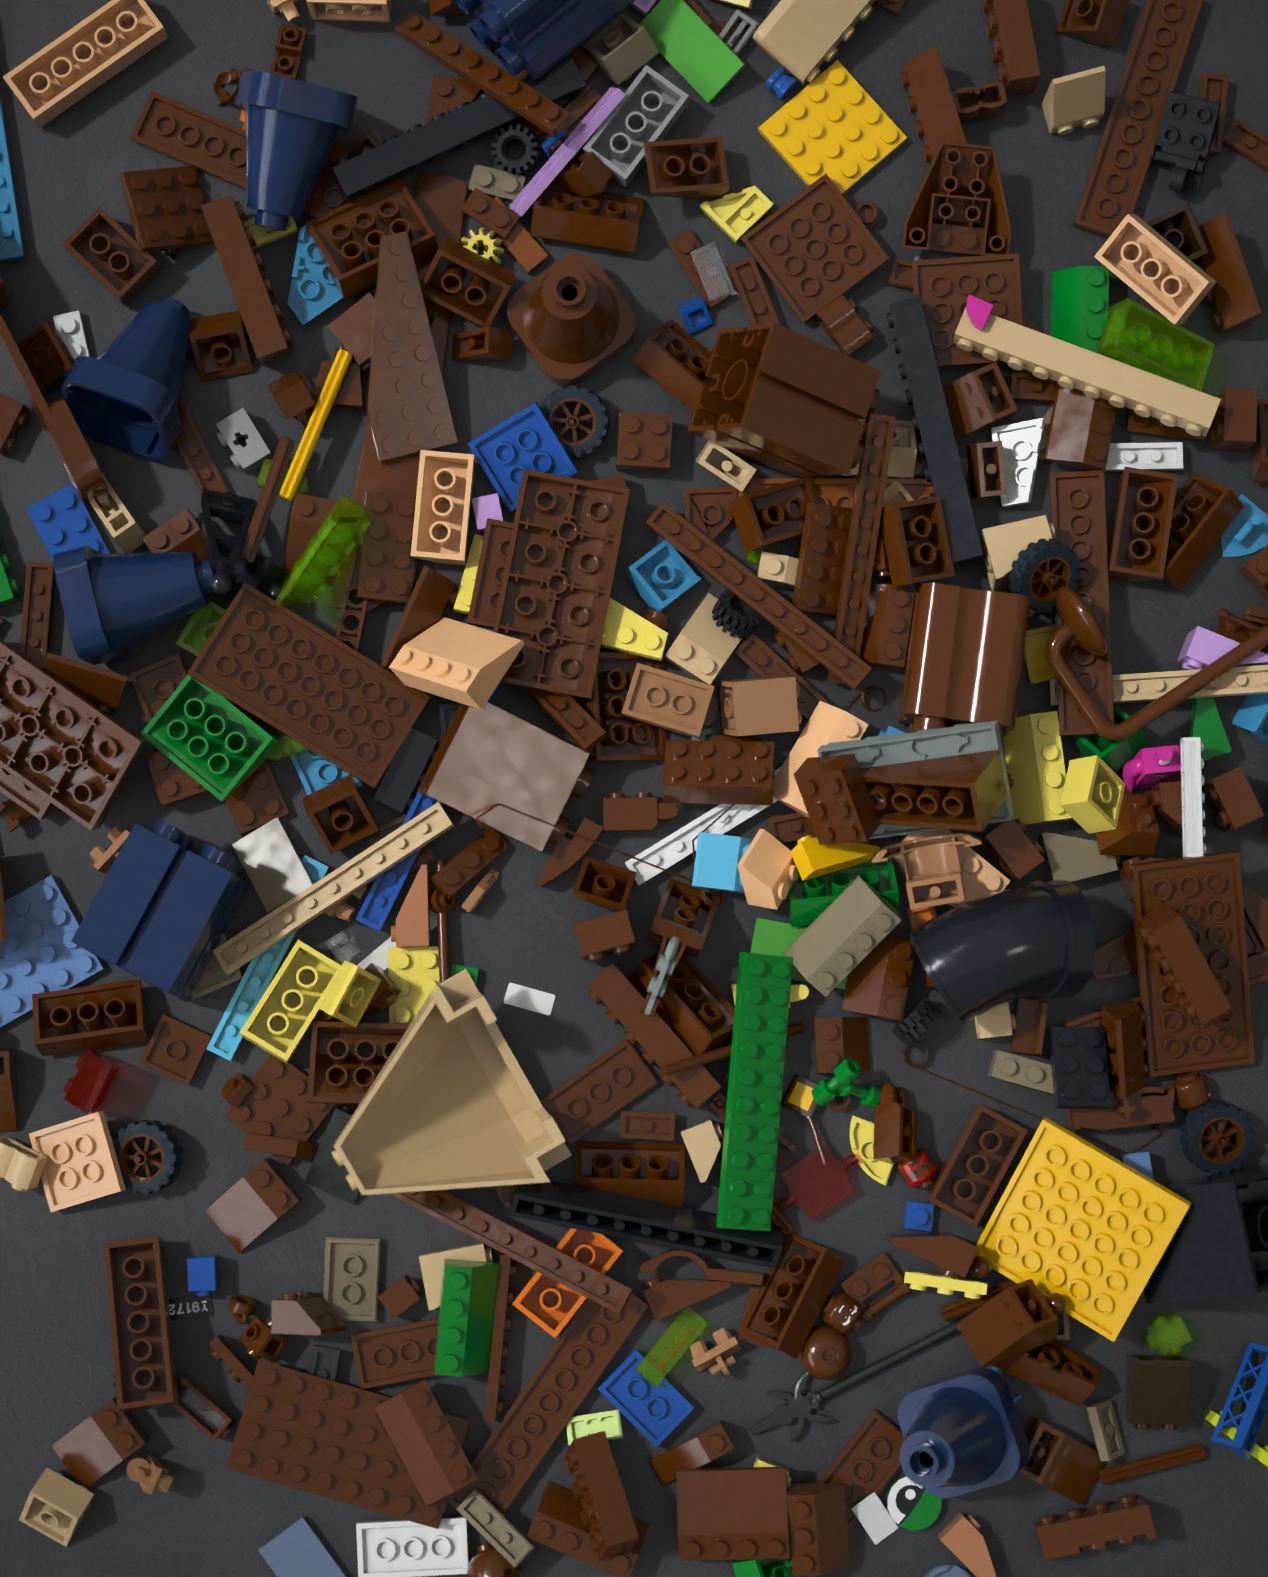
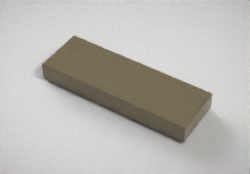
(495, 1528)

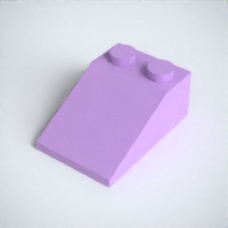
(1205, 647)

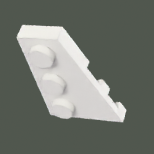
(1020, 453)

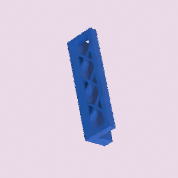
(1256, 1410)

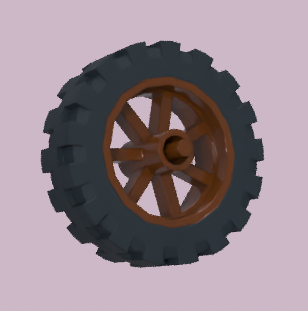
(598, 412)
(1035, 567)
(1238, 1149)
(169, 1150)

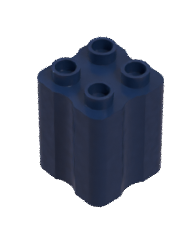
(537, 32)

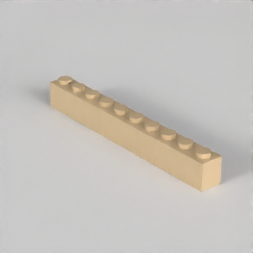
(1090, 373)

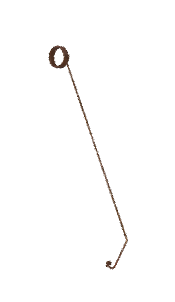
(863, 692)
(705, 899)
(927, 1056)

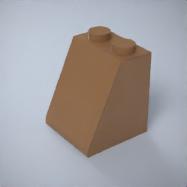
(759, 706)

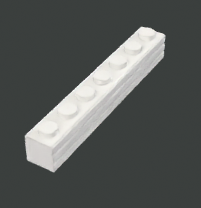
(1192, 797)

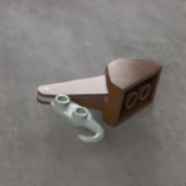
(680, 926)

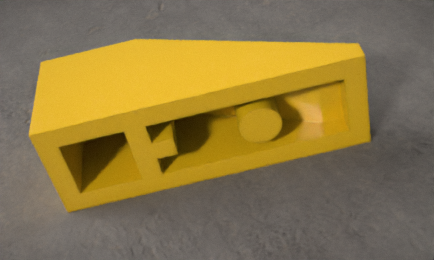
(817, 860)

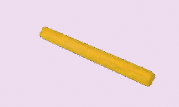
(315, 424)

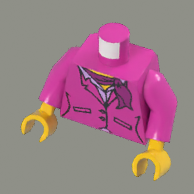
(1152, 767)

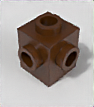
(262, 1342)

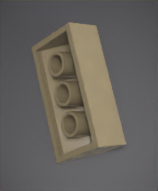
(843, 935)

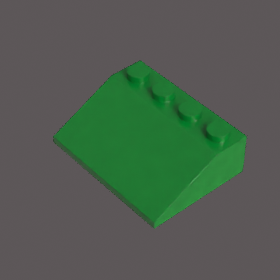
(209, 738)

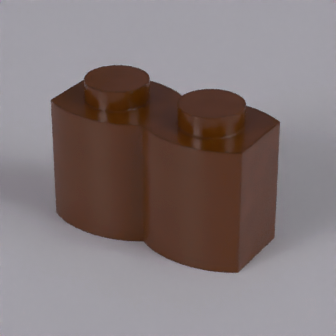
(982, 101)
(844, 326)

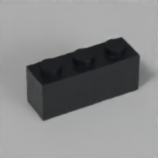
(406, 771)

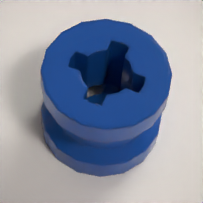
(781, 83)

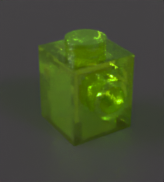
(1167, 1334)

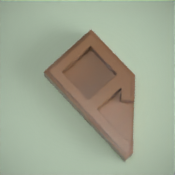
(480, 891)

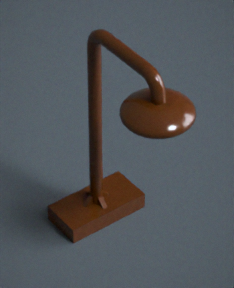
(1087, 633)

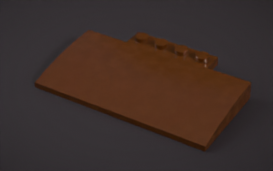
(551, 580)
(58, 745)

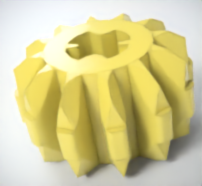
(487, 241)

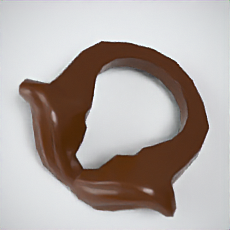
(226, 77)

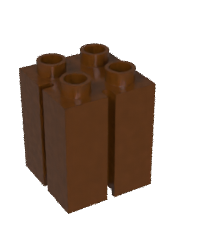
(785, 401)

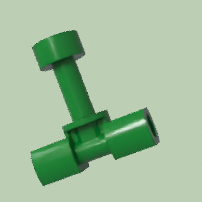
(843, 1085)

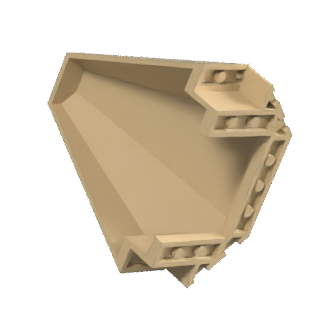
(449, 1107)

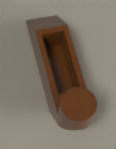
(280, 1146)

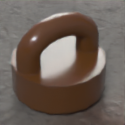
(242, 1306)

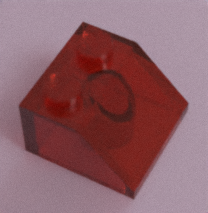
(91, 1081)

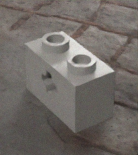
(239, 426)

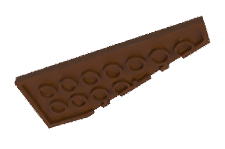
(405, 382)

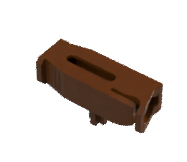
(1127, 1112)

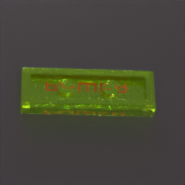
(671, 1346)

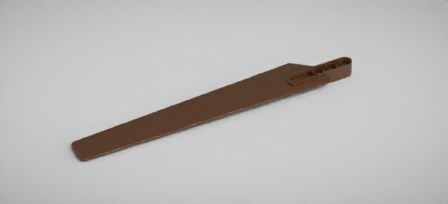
(441, 204)

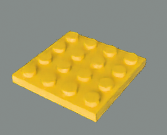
(832, 130)

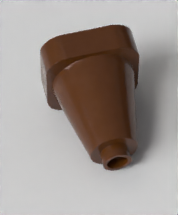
(576, 335)

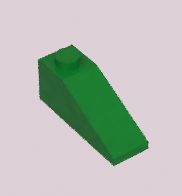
(1208, 726)

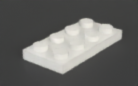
(411, 1548)

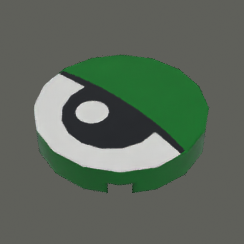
(912, 1505)

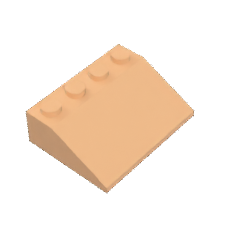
(456, 661)

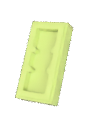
(593, 1423)

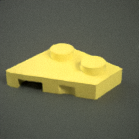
(738, 211)

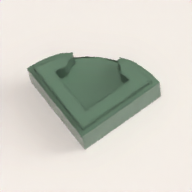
(704, 735)

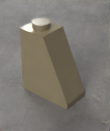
(1074, 857)

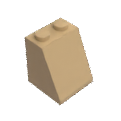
(1004, 543)

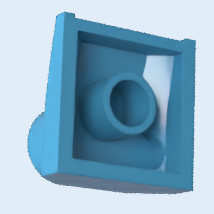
(661, 576)

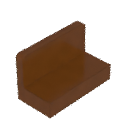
(1030, 1026)

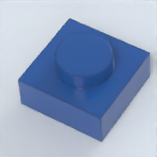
(918, 1216)

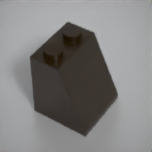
(1157, 1390)

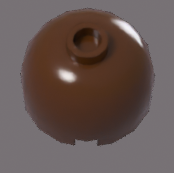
(825, 1353)
(491, 1564)

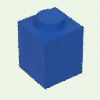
(203, 1274)

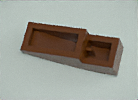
(570, 852)

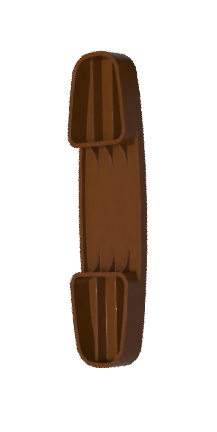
(55, 421)

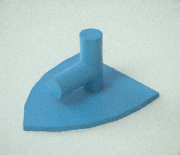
(1247, 531)

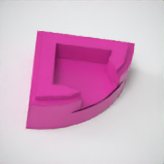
(978, 311)

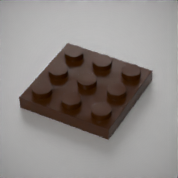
(166, 207)
(279, 1105)

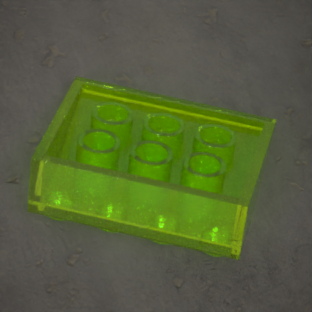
(323, 552)

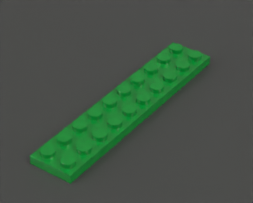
(754, 1092)

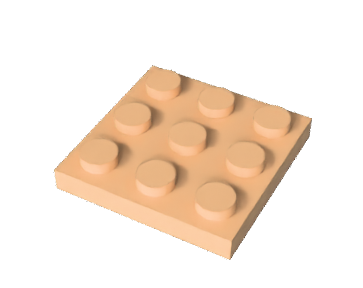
(79, 1161)

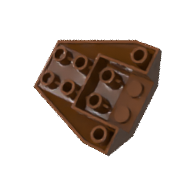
(960, 204)

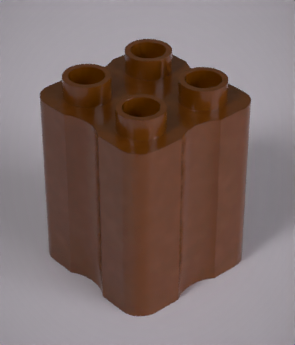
(963, 658)

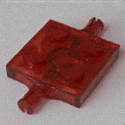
(816, 1185)

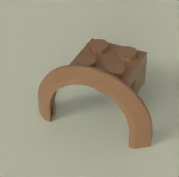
(931, 868)

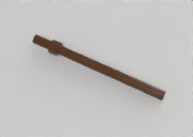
(714, 1055)

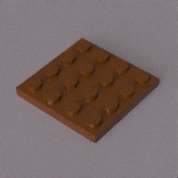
(815, 248)
(945, 290)

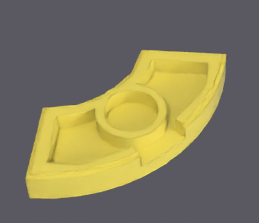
(861, 1141)

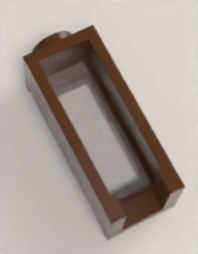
(203, 1409)

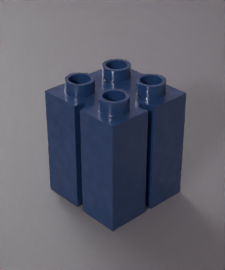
(163, 908)

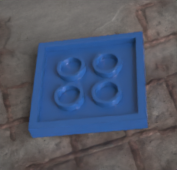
(517, 445)

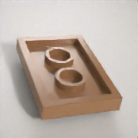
(667, 700)

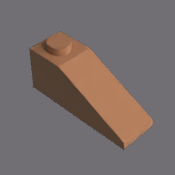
(413, 919)
(968, 1545)

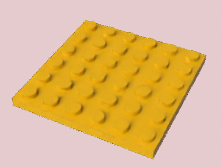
(1081, 1227)

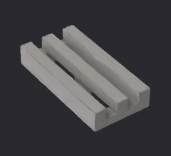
(746, 20)

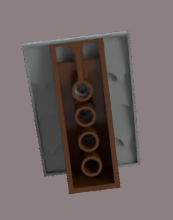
(933, 778)

